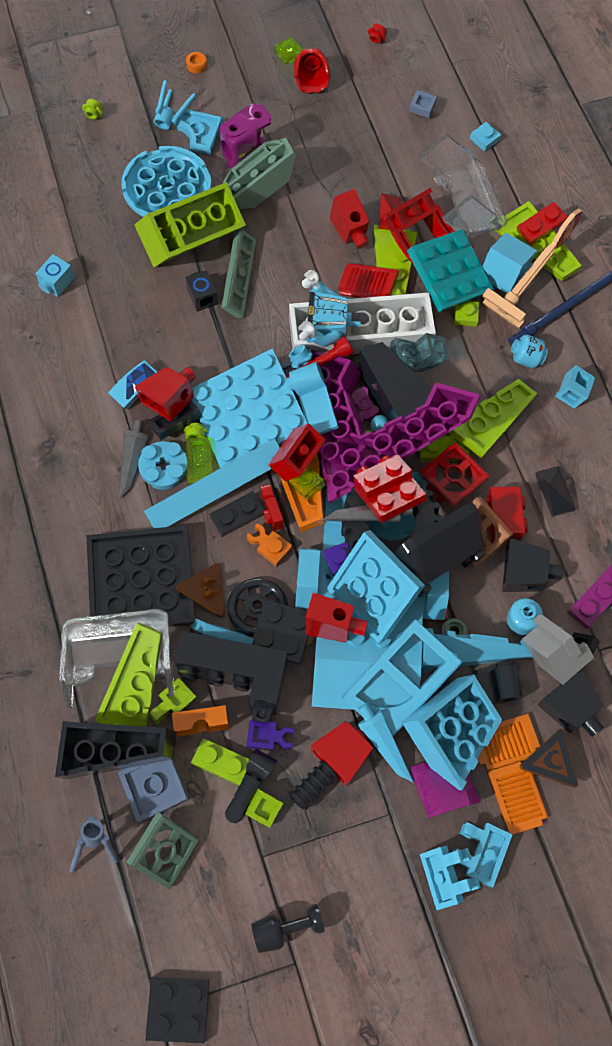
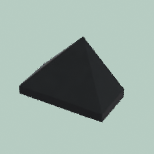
(555, 491)

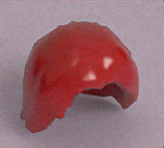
(311, 71)

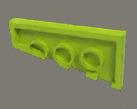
(391, 257)
(493, 417)

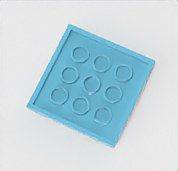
(247, 407)

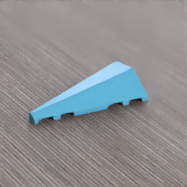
(473, 650)

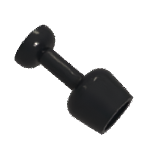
(270, 933)

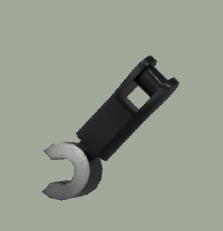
(259, 768)

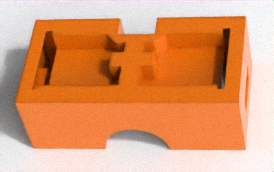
(200, 720)

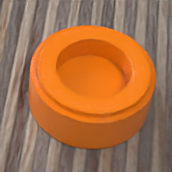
(196, 62)

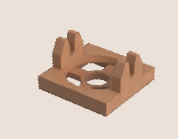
(501, 530)

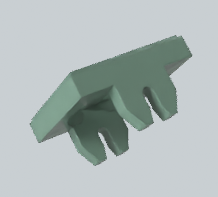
(187, 845)

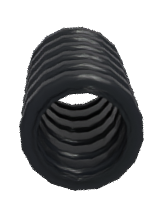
(313, 785)

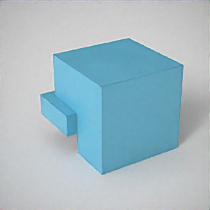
(508, 262)

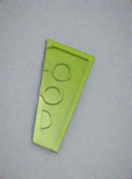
(562, 263)
(133, 683)

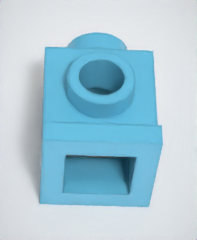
(575, 387)

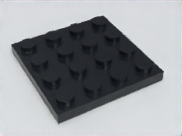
(140, 573)

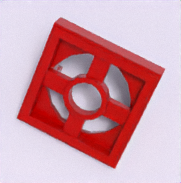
(465, 462)

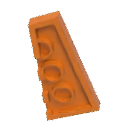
(309, 512)

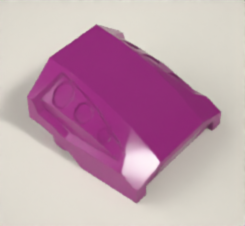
(438, 794)

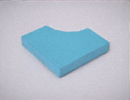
(201, 130)

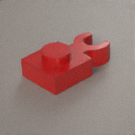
(272, 513)

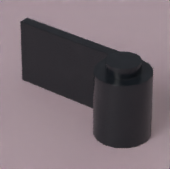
(500, 684)

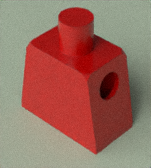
(350, 219)
(167, 391)
(332, 619)
(343, 750)

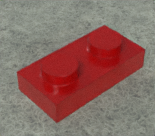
(542, 223)

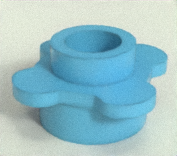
(300, 356)

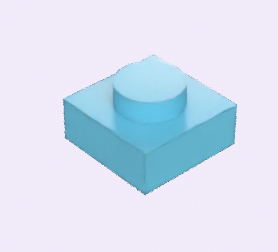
(485, 136)

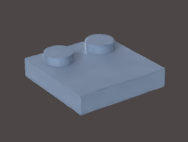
(153, 788)

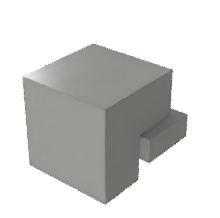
(556, 650)

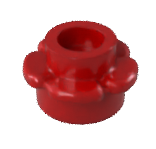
(377, 33)

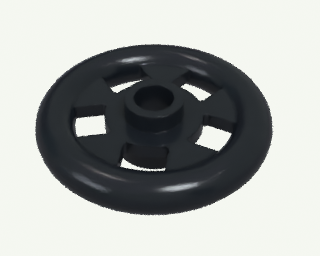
(241, 592)

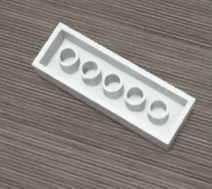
(381, 321)

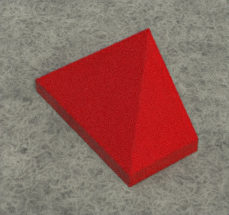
(386, 204)

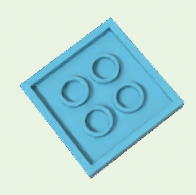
(375, 585)

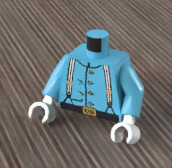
(326, 313)

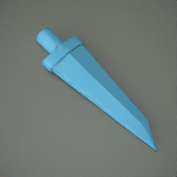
(380, 735)

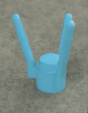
(164, 114)

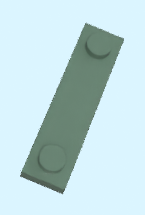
(239, 273)

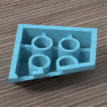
(454, 729)

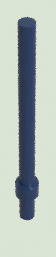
(531, 328)

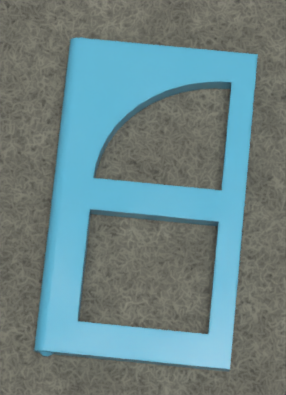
(397, 714)

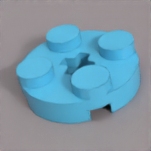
(158, 452)

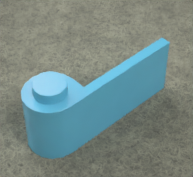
(314, 397)

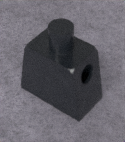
(528, 568)
(574, 705)

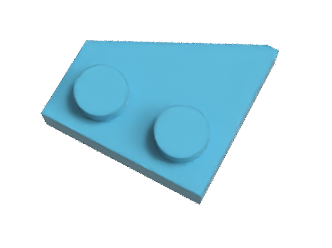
(220, 632)

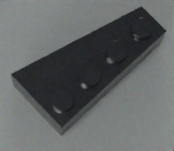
(103, 748)

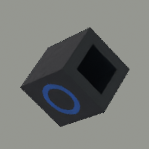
(201, 290)

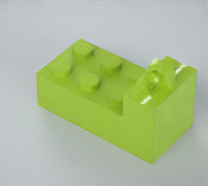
(189, 224)

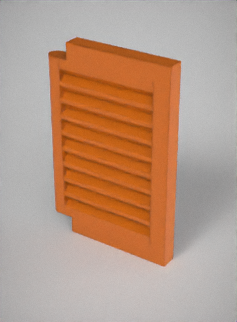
(510, 743)
(517, 798)

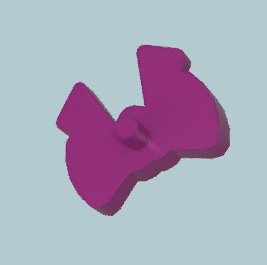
(362, 400)

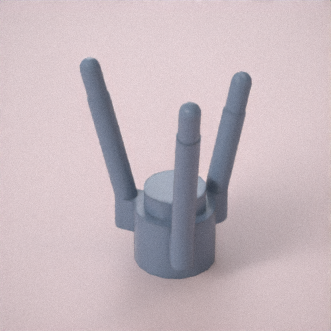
(92, 836)

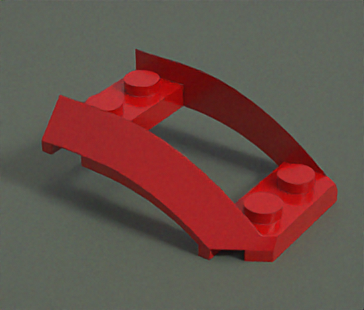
(413, 211)

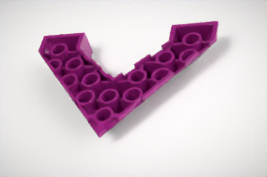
(352, 448)

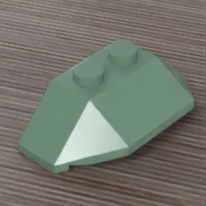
(261, 173)

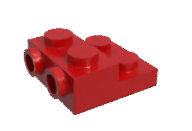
(388, 487)

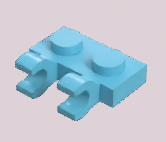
(488, 852)
(442, 876)

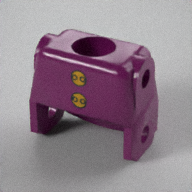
(242, 133)

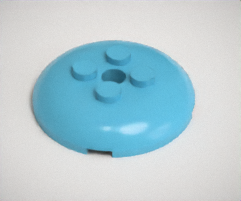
(163, 178)

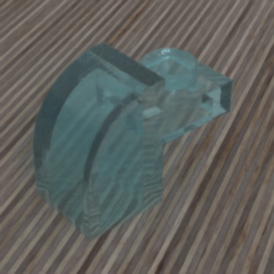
(423, 354)

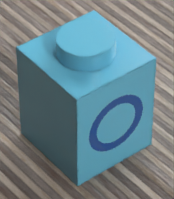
(54, 275)

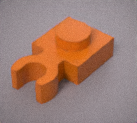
(271, 547)

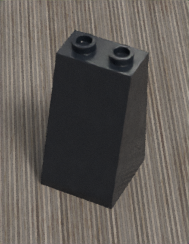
(391, 382)

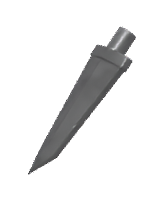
(132, 449)
(360, 513)

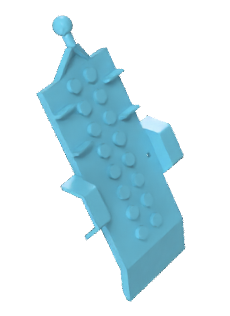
(342, 664)

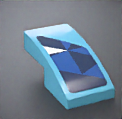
(124, 390)

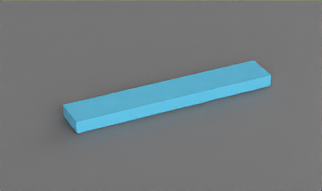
(212, 486)

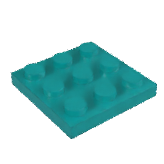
(450, 270)

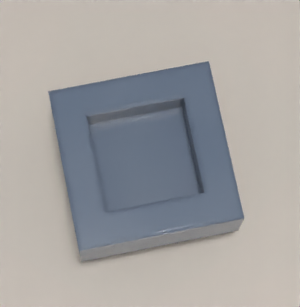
(422, 103)

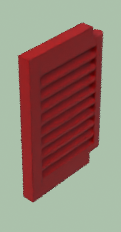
(367, 281)

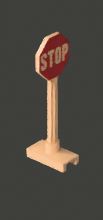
(506, 306)

